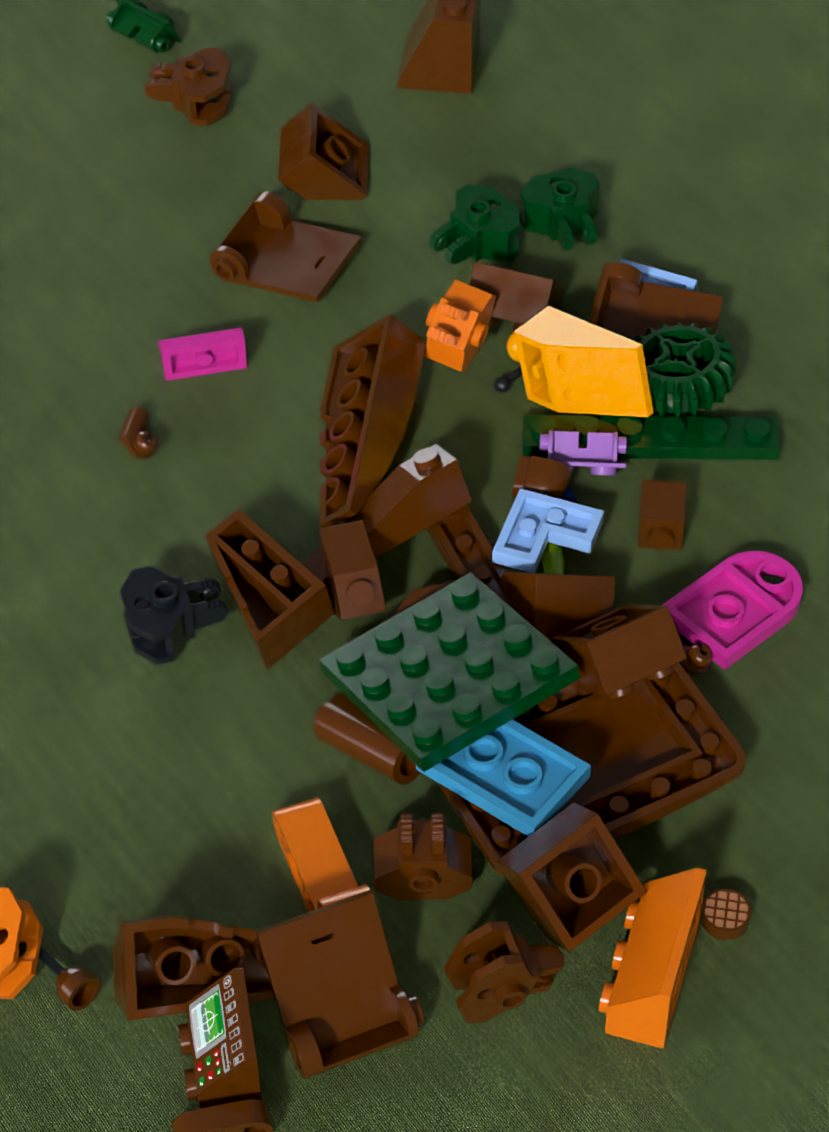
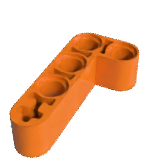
(314, 854)

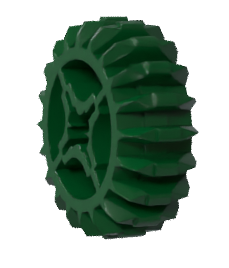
(687, 368)

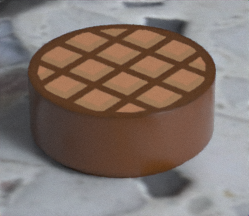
(725, 914)

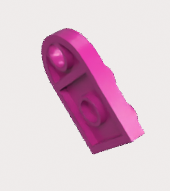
(734, 607)

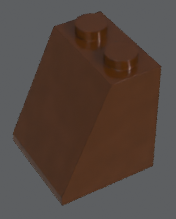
(442, 47)

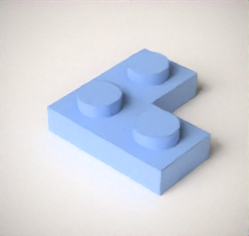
(540, 520)

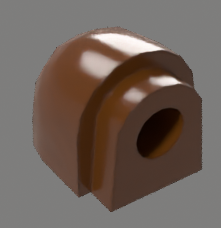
(541, 476)

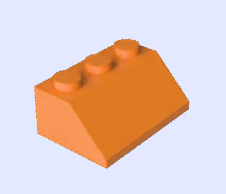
(654, 958)

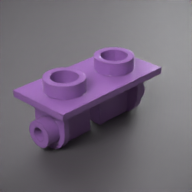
(599, 454)

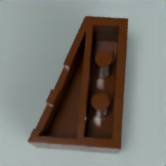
(269, 587)

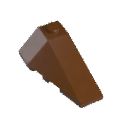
(407, 503)
(175, 957)

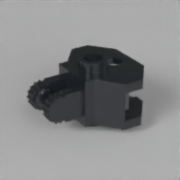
(166, 611)

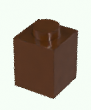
(662, 515)

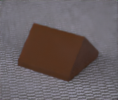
(559, 600)

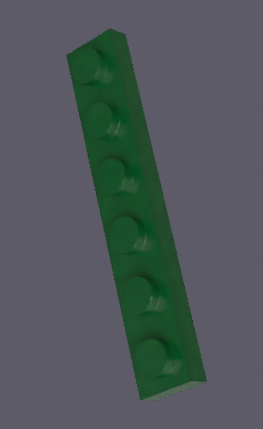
(666, 435)

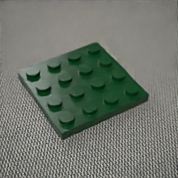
(448, 671)

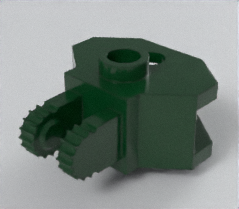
(563, 208)
(478, 230)

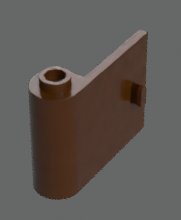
(281, 254)
(631, 306)
(354, 734)
(337, 991)

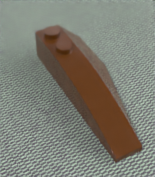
(366, 413)

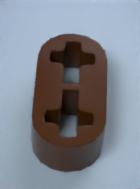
(236, 1116)

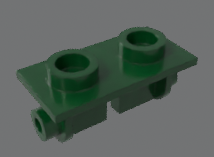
(154, 28)

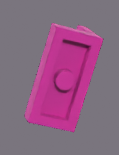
(203, 354)

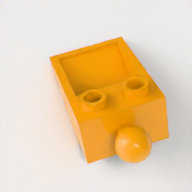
(580, 366)

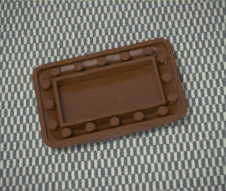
(644, 752)

